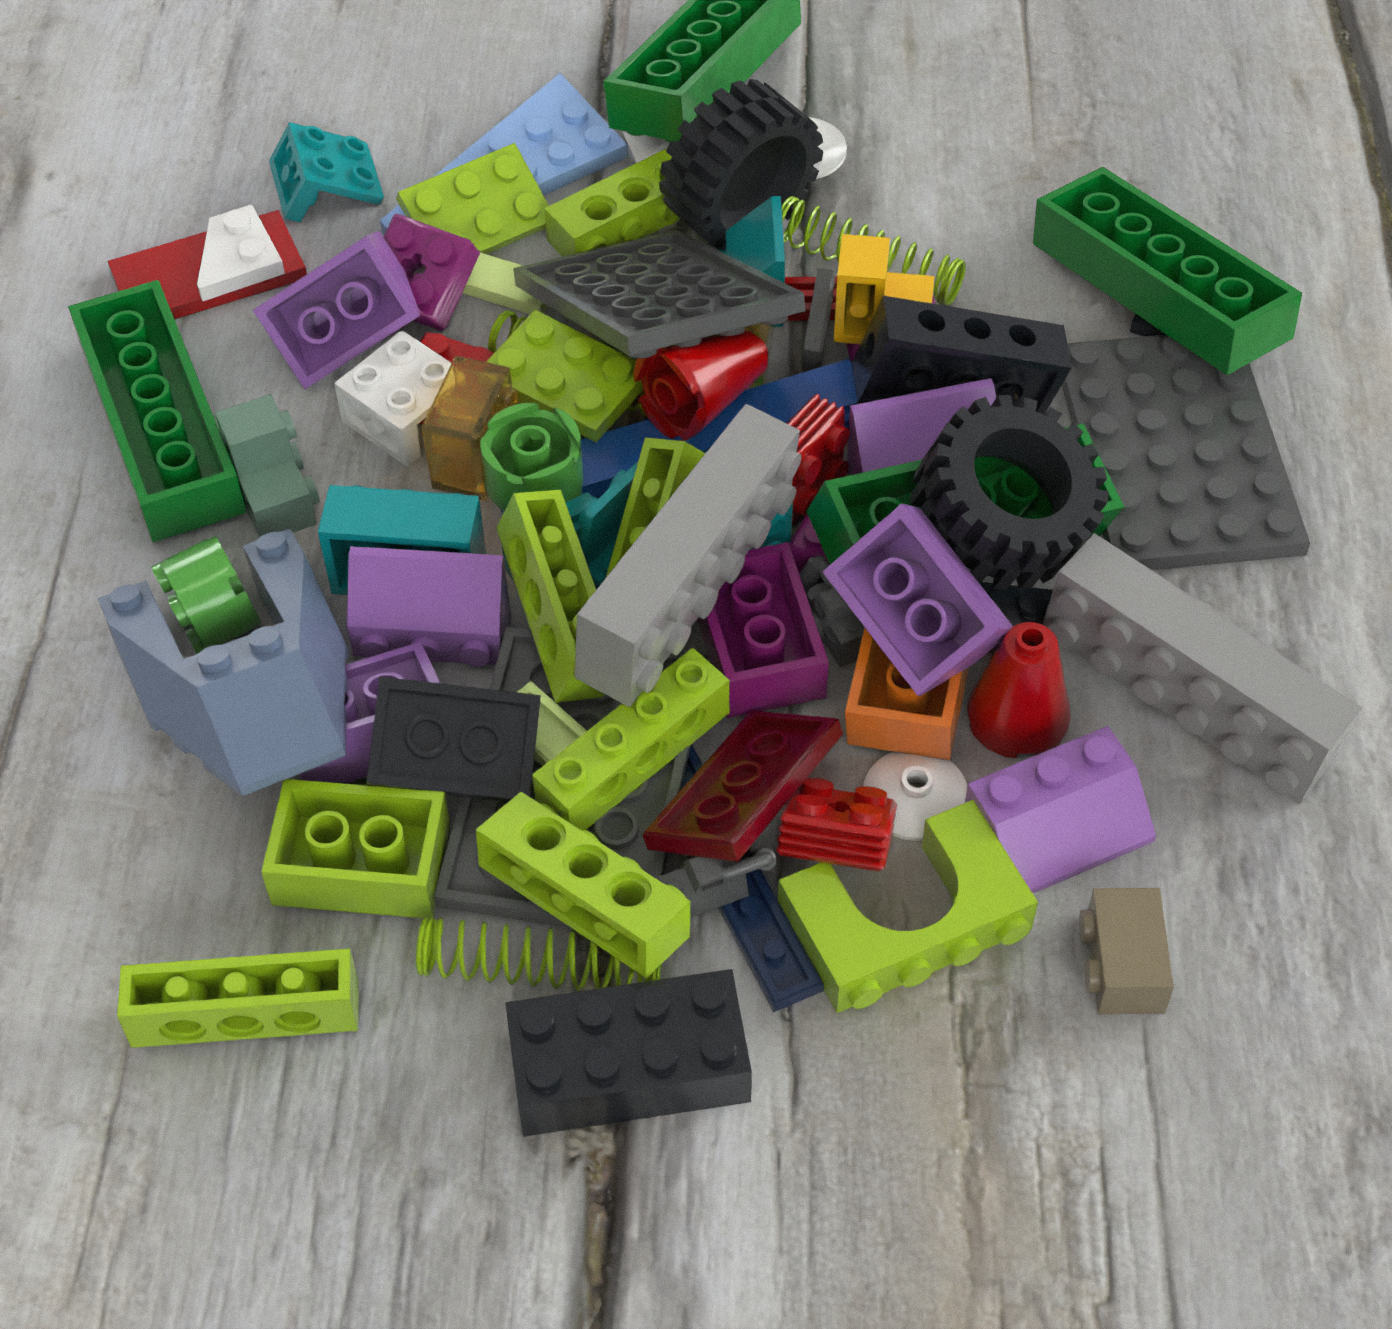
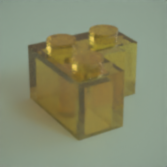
(458, 420)

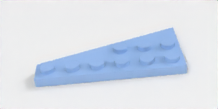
(556, 136)

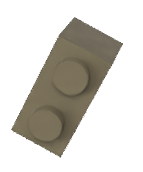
(1128, 951)

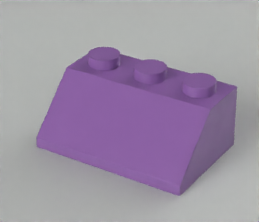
(339, 309)
(906, 425)
(430, 597)
(917, 599)
(360, 704)
(1066, 808)

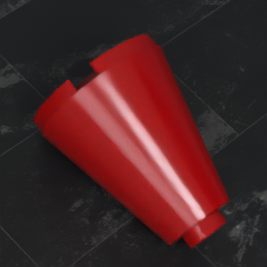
(696, 383)
(1021, 695)

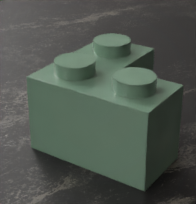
(268, 466)

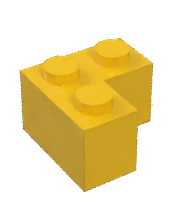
(865, 280)

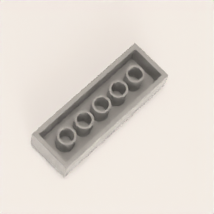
(686, 556)
(1199, 668)

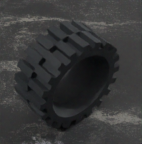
(746, 128)
(980, 531)

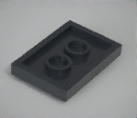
(453, 739)

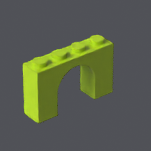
(866, 960)

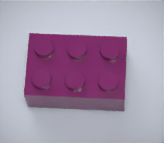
(766, 635)

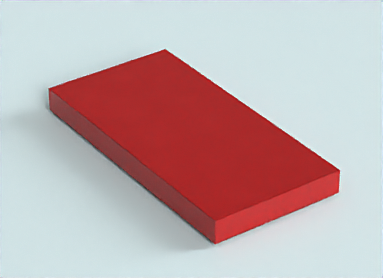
(179, 264)

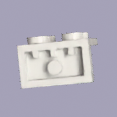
(392, 394)

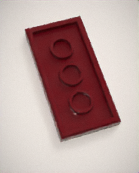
(743, 785)

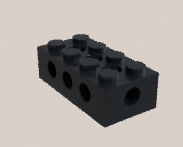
(939, 346)

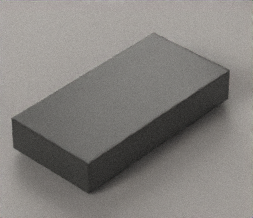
(818, 320)

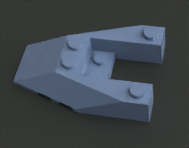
(255, 703)

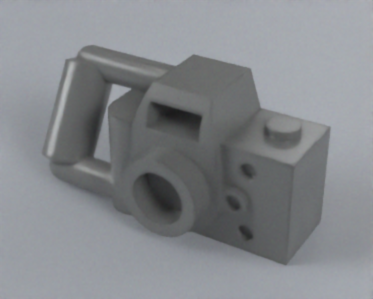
(833, 617)
(716, 882)

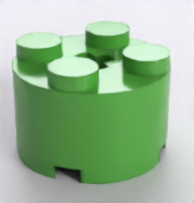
(531, 453)
(206, 595)

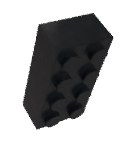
(628, 1052)

